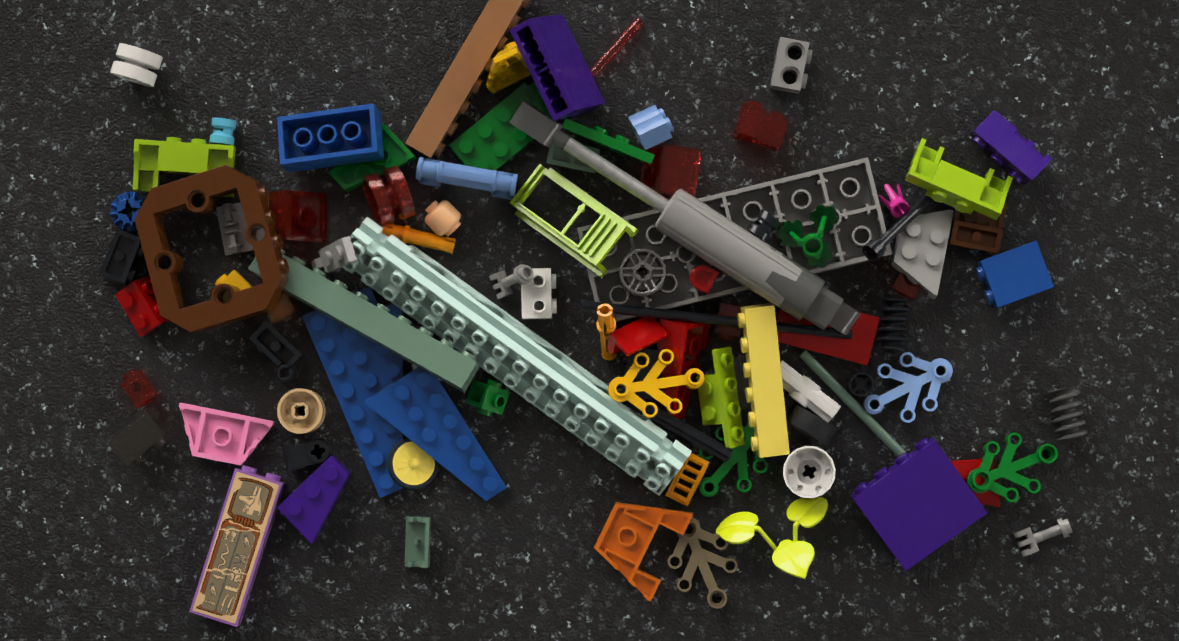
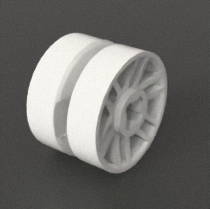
(136, 65)

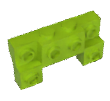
(176, 157)
(955, 185)

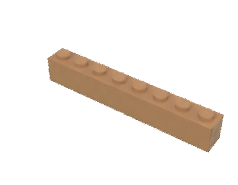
(464, 76)

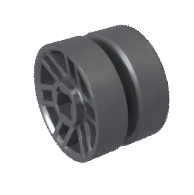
(651, 263)

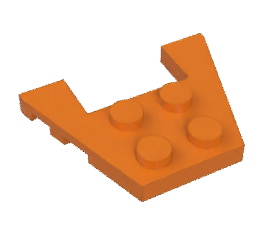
(629, 536)

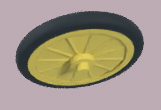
(411, 465)

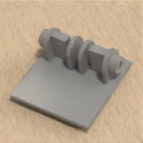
(233, 228)

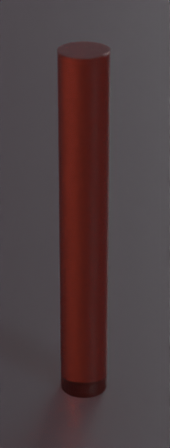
(616, 47)

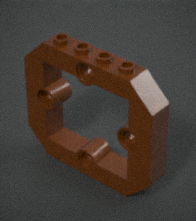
(155, 246)

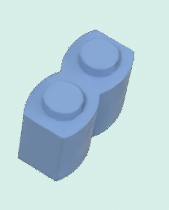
(651, 126)

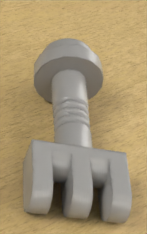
(522, 275)
(1032, 539)

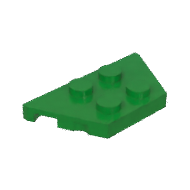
(599, 137)

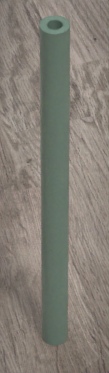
(852, 403)

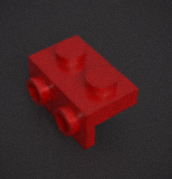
(141, 305)

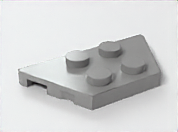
(922, 249)

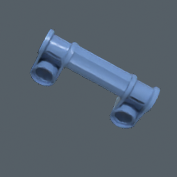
(435, 172)

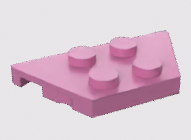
(222, 434)

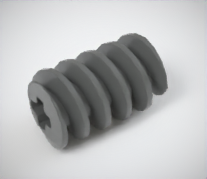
(1067, 413)

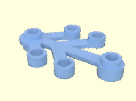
(911, 384)

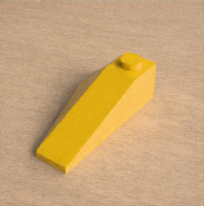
(507, 68)

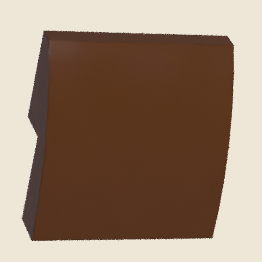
(977, 231)

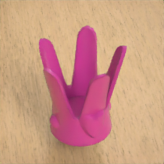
(897, 205)

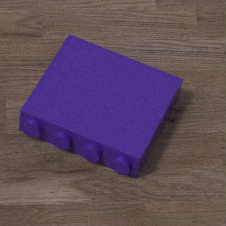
(557, 66)
(918, 503)

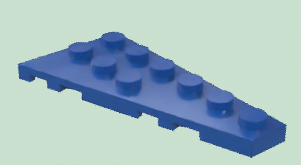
(430, 419)

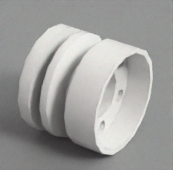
(803, 485)

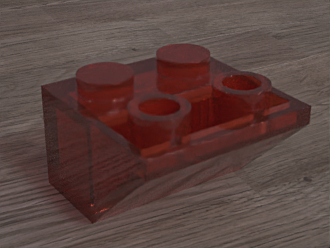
(672, 169)

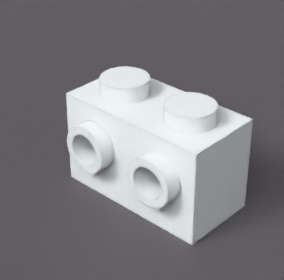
(537, 295)

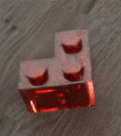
(760, 127)

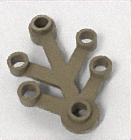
(699, 558)

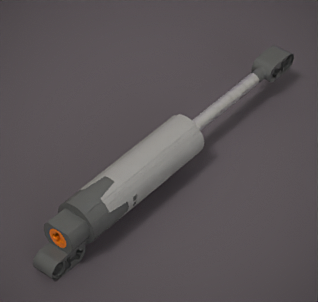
(711, 236)

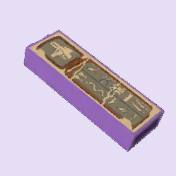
(237, 546)

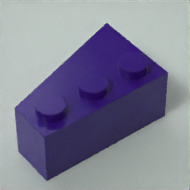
(1009, 148)
(314, 499)

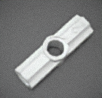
(808, 393)

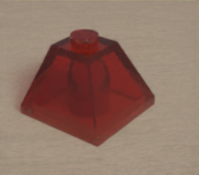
(300, 215)

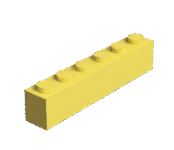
(764, 379)

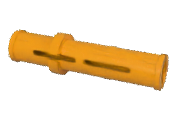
(421, 238)
(605, 325)

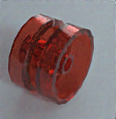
(388, 196)

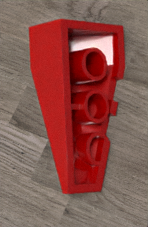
(686, 343)

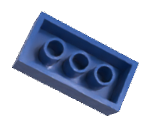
(330, 138)

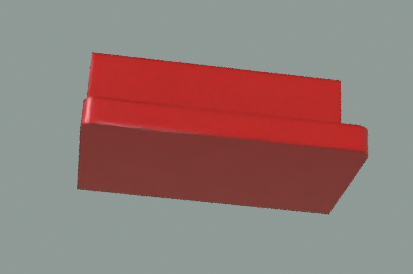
(636, 336)

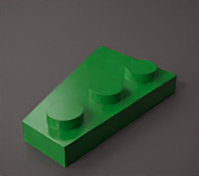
(395, 153)

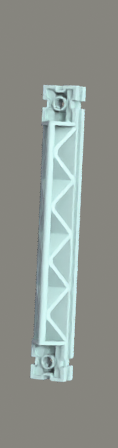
(515, 355)

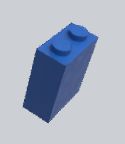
(1014, 275)

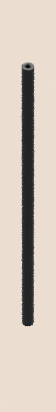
(710, 319)

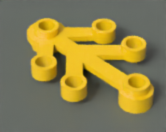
(652, 385)

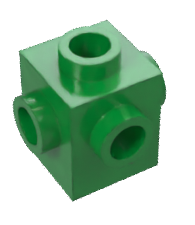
(492, 399)

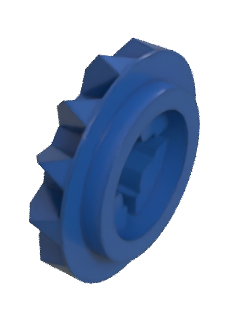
(120, 204)

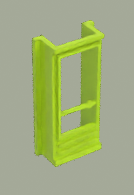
(598, 239)

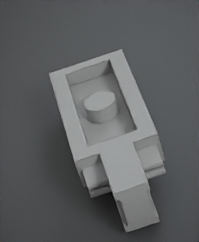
(335, 255)

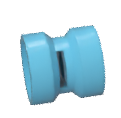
(222, 131)

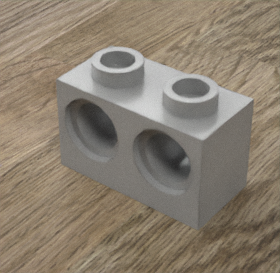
(785, 64)

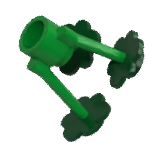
(813, 246)

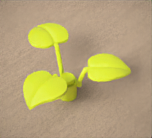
(790, 556)

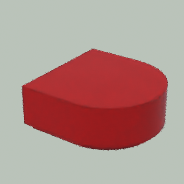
(703, 277)

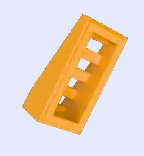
(679, 498)

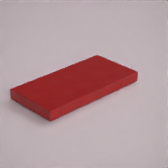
(853, 350)

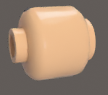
(442, 217)

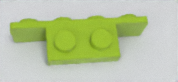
(720, 398)

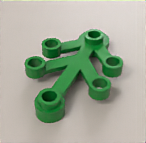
(738, 456)
(1007, 468)

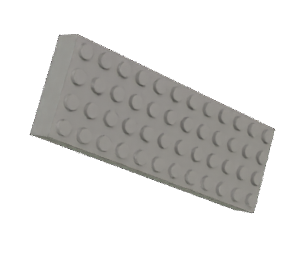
(844, 186)

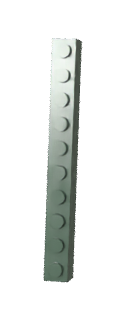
(377, 324)

